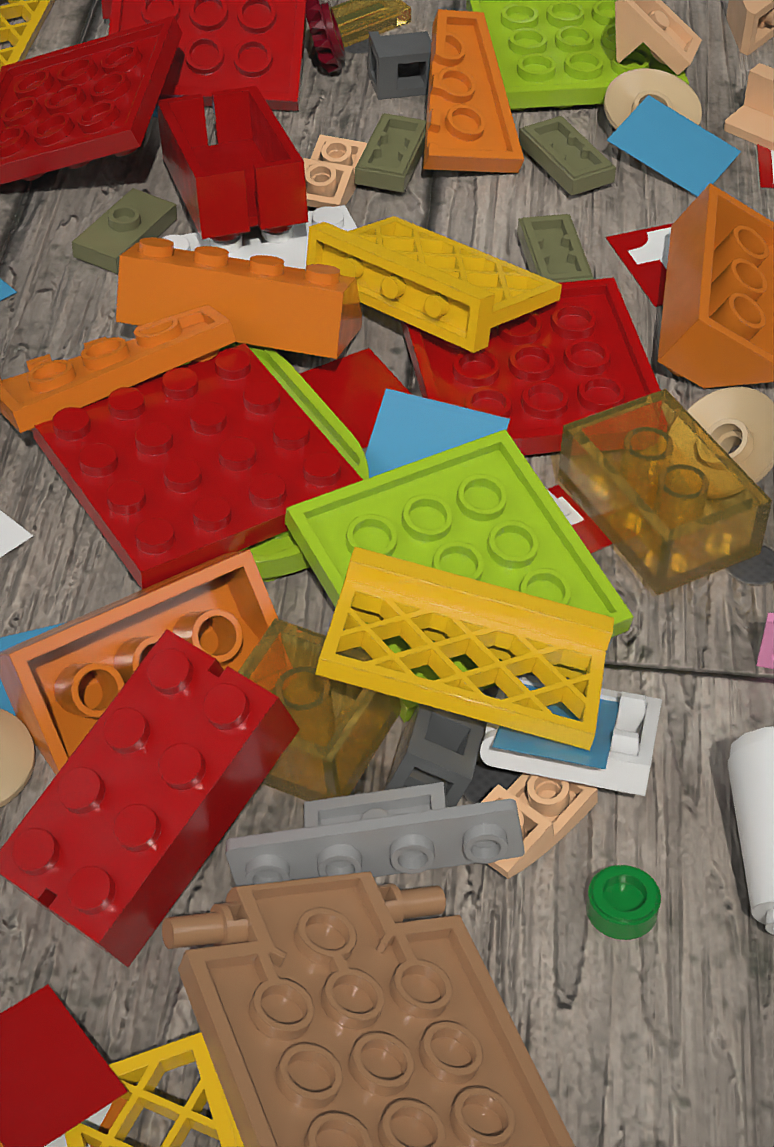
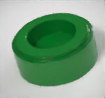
(623, 902)

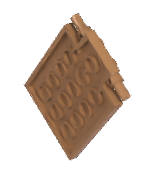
(357, 1024)

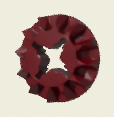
(325, 34)

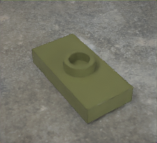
(391, 153)
(566, 155)
(121, 227)
(553, 248)

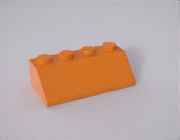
(719, 294)
(265, 301)
(76, 669)

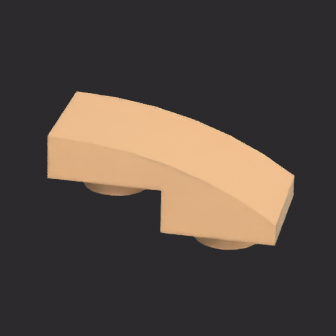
(332, 171)
(546, 814)

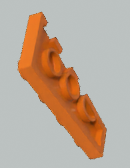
(467, 102)
(111, 365)

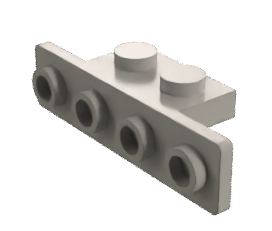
(381, 834)

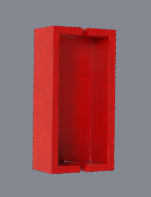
(243, 179)
(147, 796)

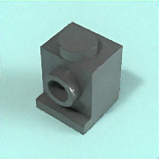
(399, 64)
(435, 750)

